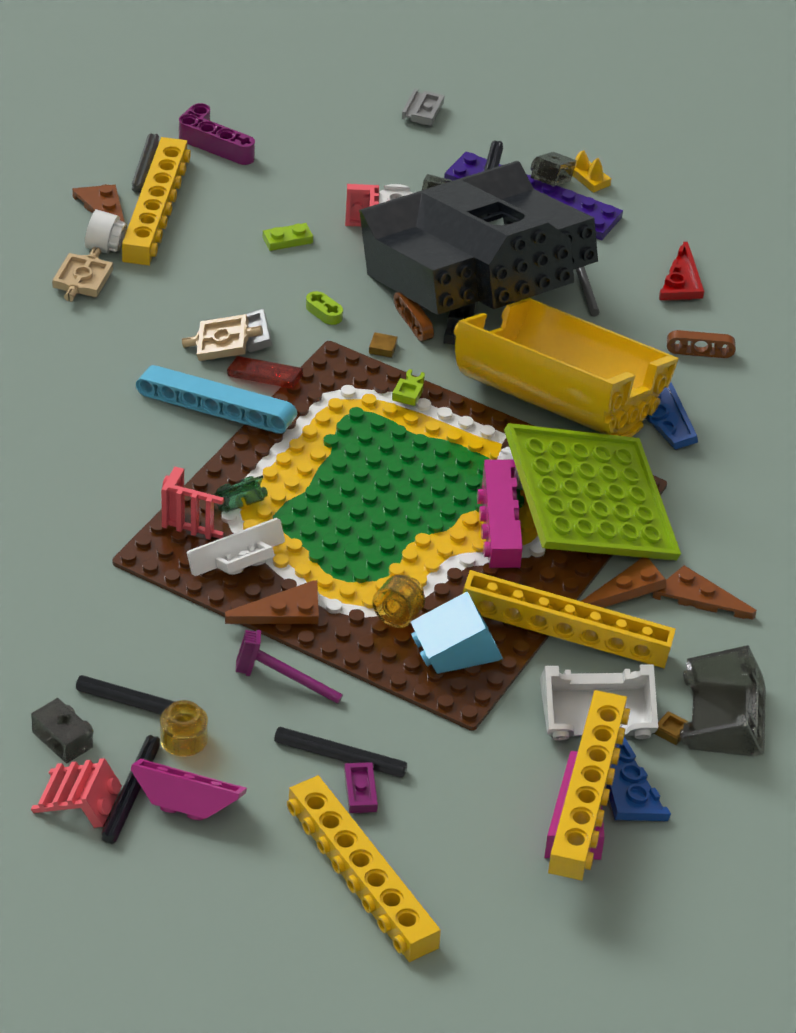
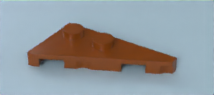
(100, 198)
(631, 583)
(702, 594)
(290, 606)

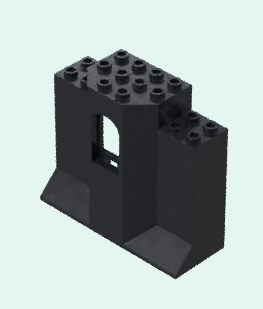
(447, 254)

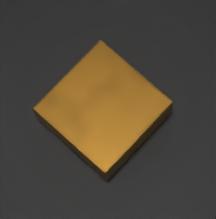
(383, 344)
(670, 727)

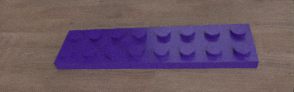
(605, 215)

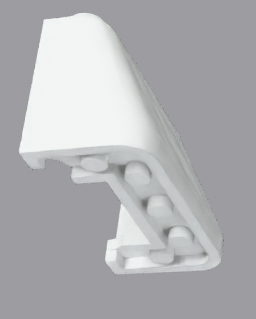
(569, 697)

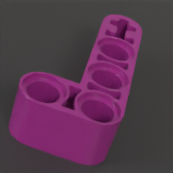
(215, 138)

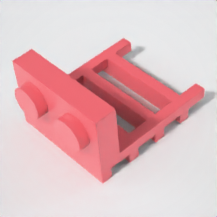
(359, 197)
(173, 506)
(92, 792)

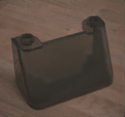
(726, 703)

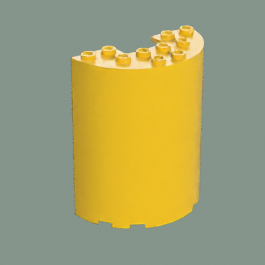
(566, 366)

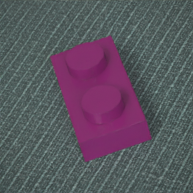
(360, 787)

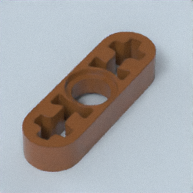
(414, 317)
(707, 351)

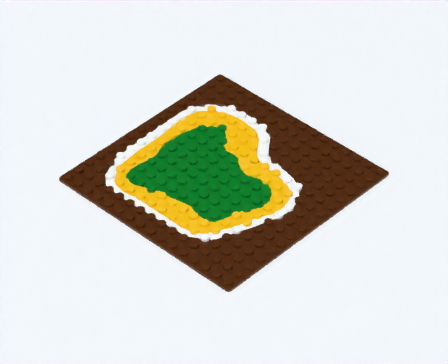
(364, 498)

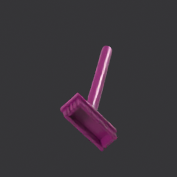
(250, 652)

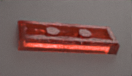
(265, 372)

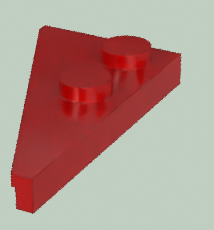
(683, 278)

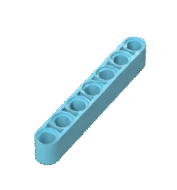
(216, 399)

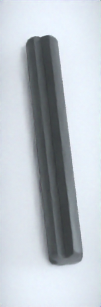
(145, 161)

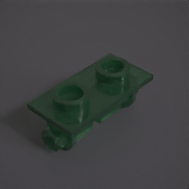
(248, 488)

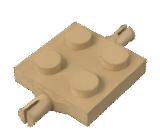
(82, 274)
(222, 337)

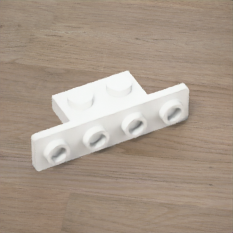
(238, 549)

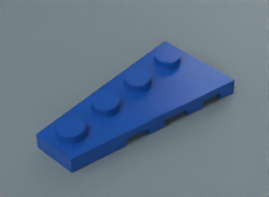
(672, 420)
(631, 793)

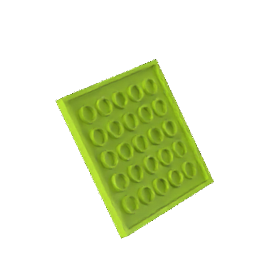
(591, 492)

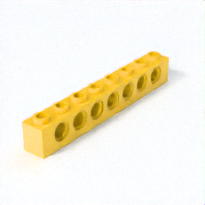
(155, 201)
(570, 619)
(588, 786)
(364, 869)

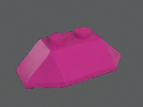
(183, 790)

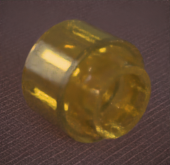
(399, 600)
(183, 728)

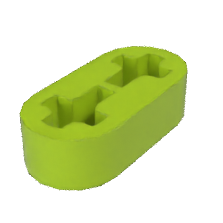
(324, 308)

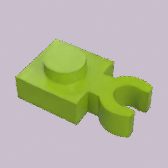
(409, 389)

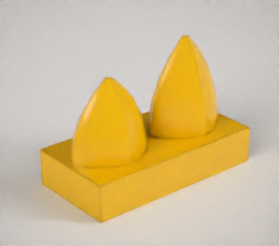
(589, 173)

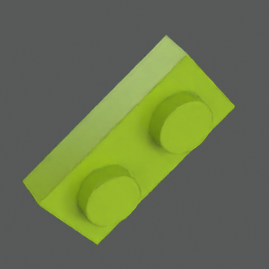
(287, 236)

